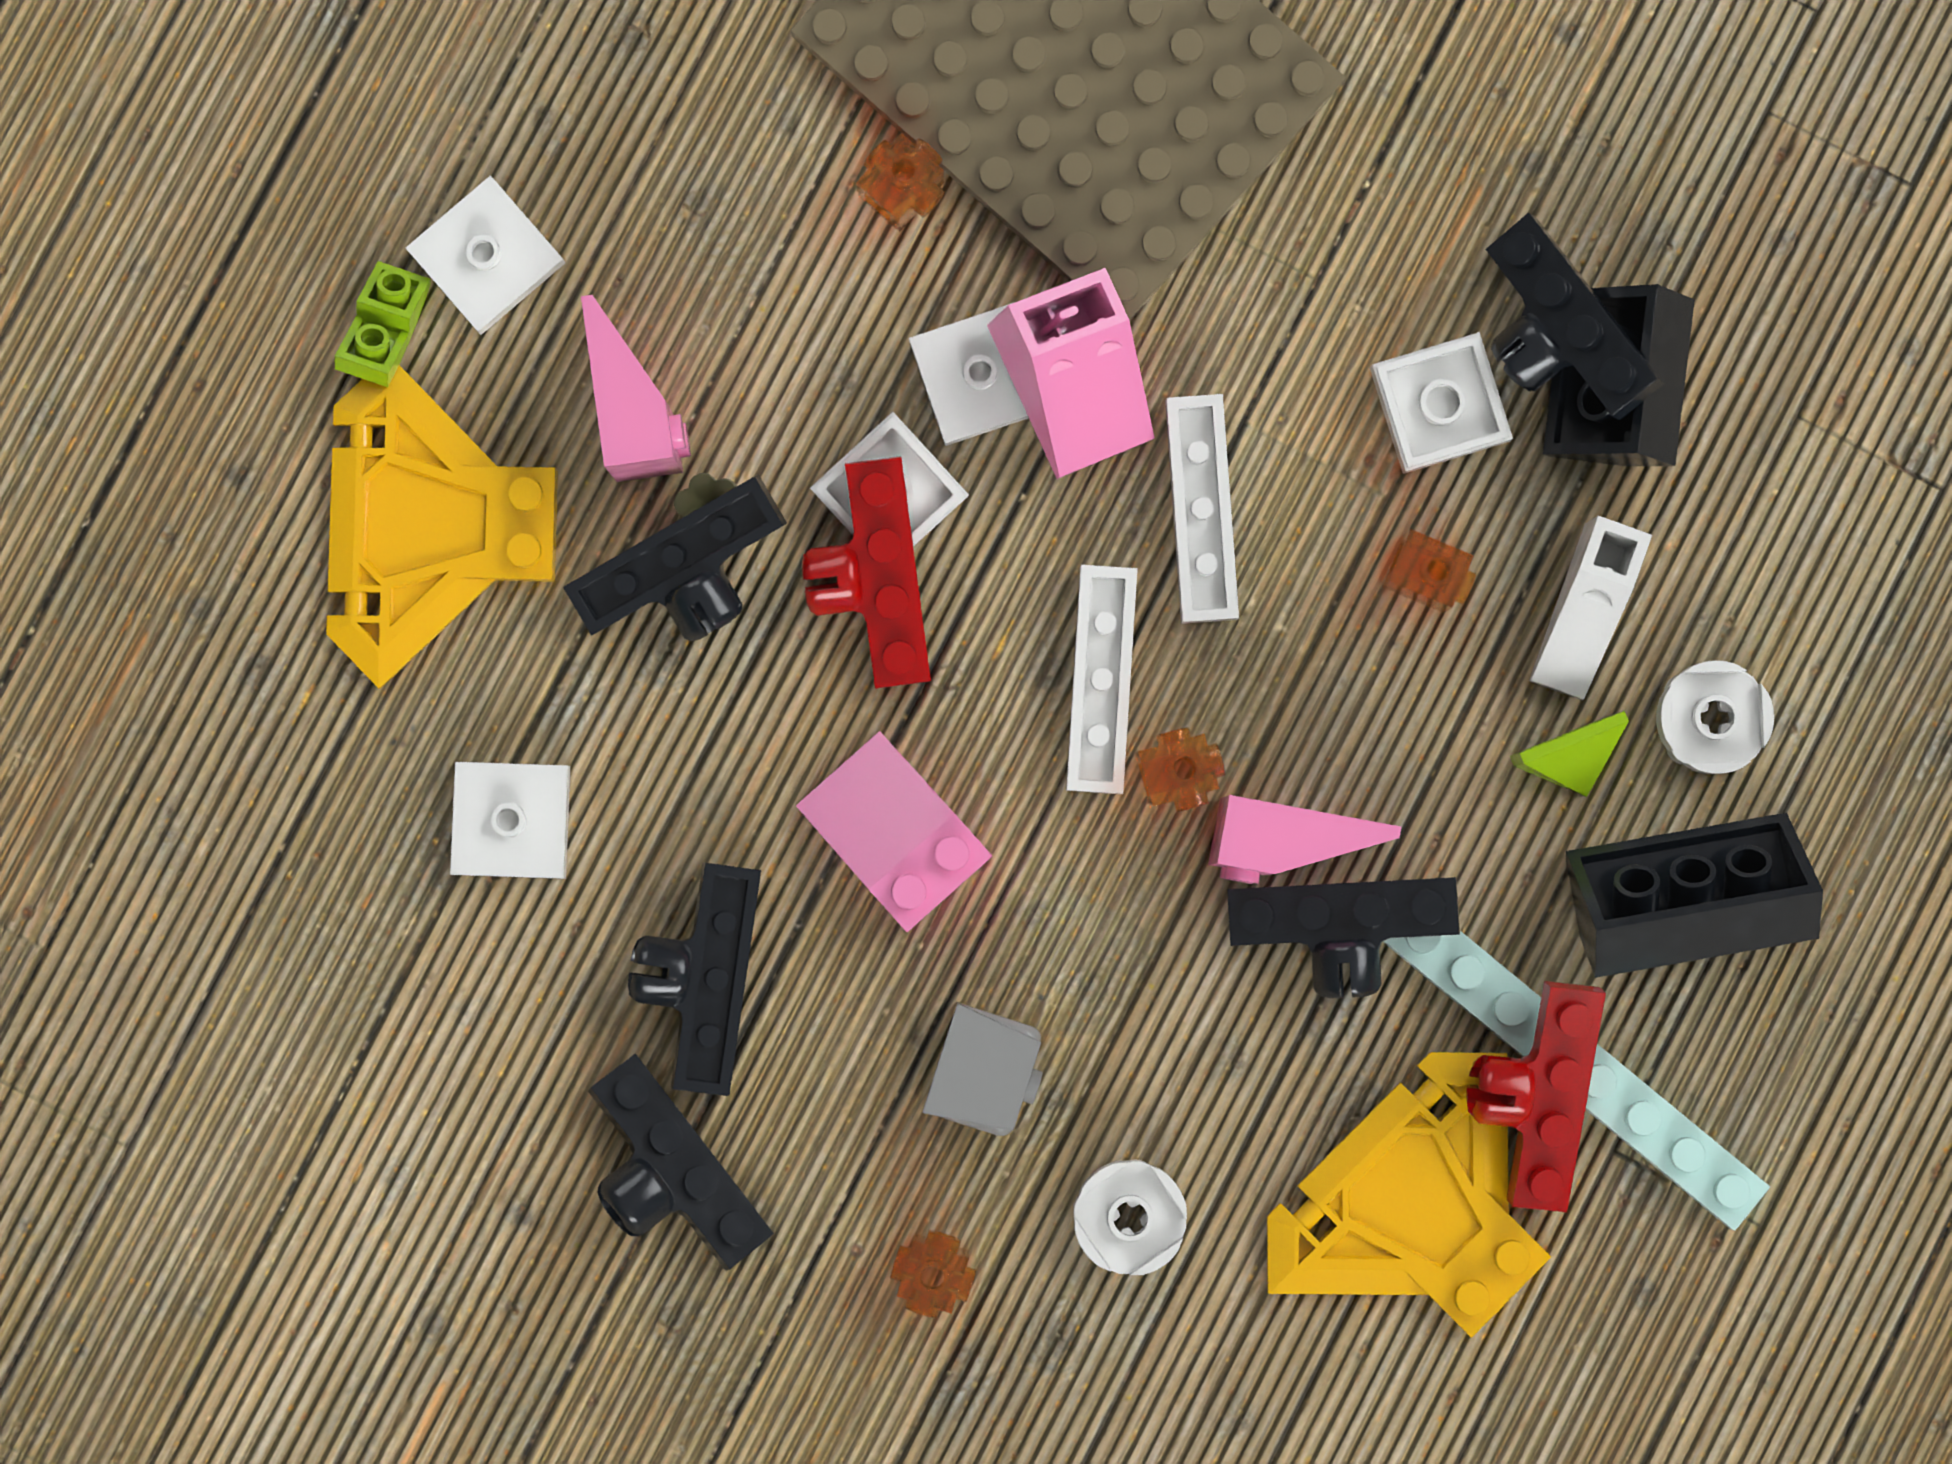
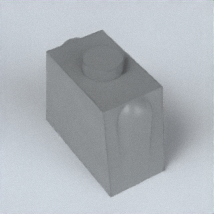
(985, 1071)

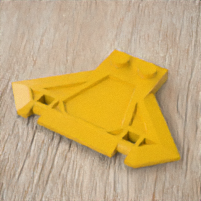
(423, 524)
(1411, 1207)

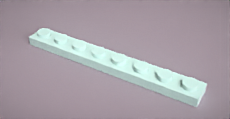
(1614, 1094)

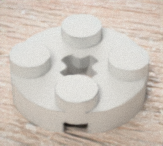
(1735, 692)
(1123, 1249)

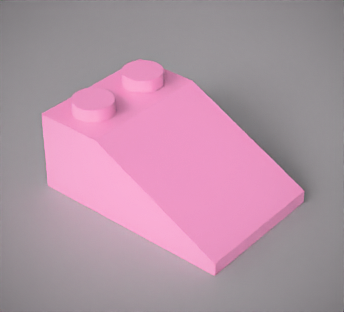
(634, 420)
(893, 831)
(1273, 838)

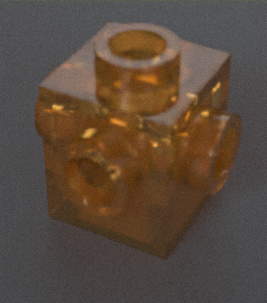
(897, 199)
(1158, 773)
(936, 1251)

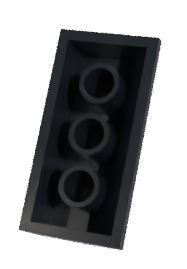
(1694, 895)

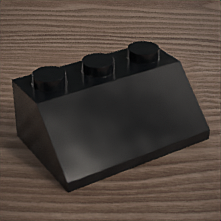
(1648, 435)

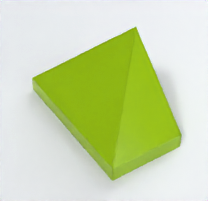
(1574, 757)

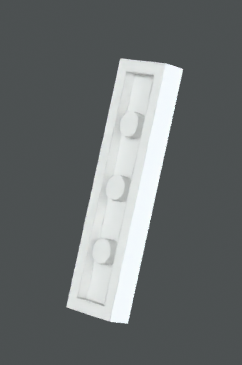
(1202, 508)
(1101, 679)

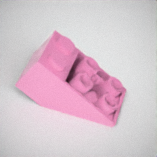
(1076, 371)

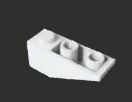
(1589, 605)

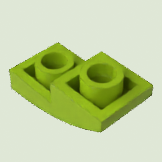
(383, 324)

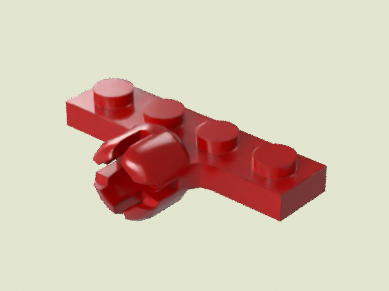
(876, 573)
(1543, 1095)

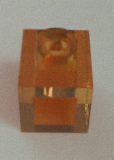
(1430, 572)

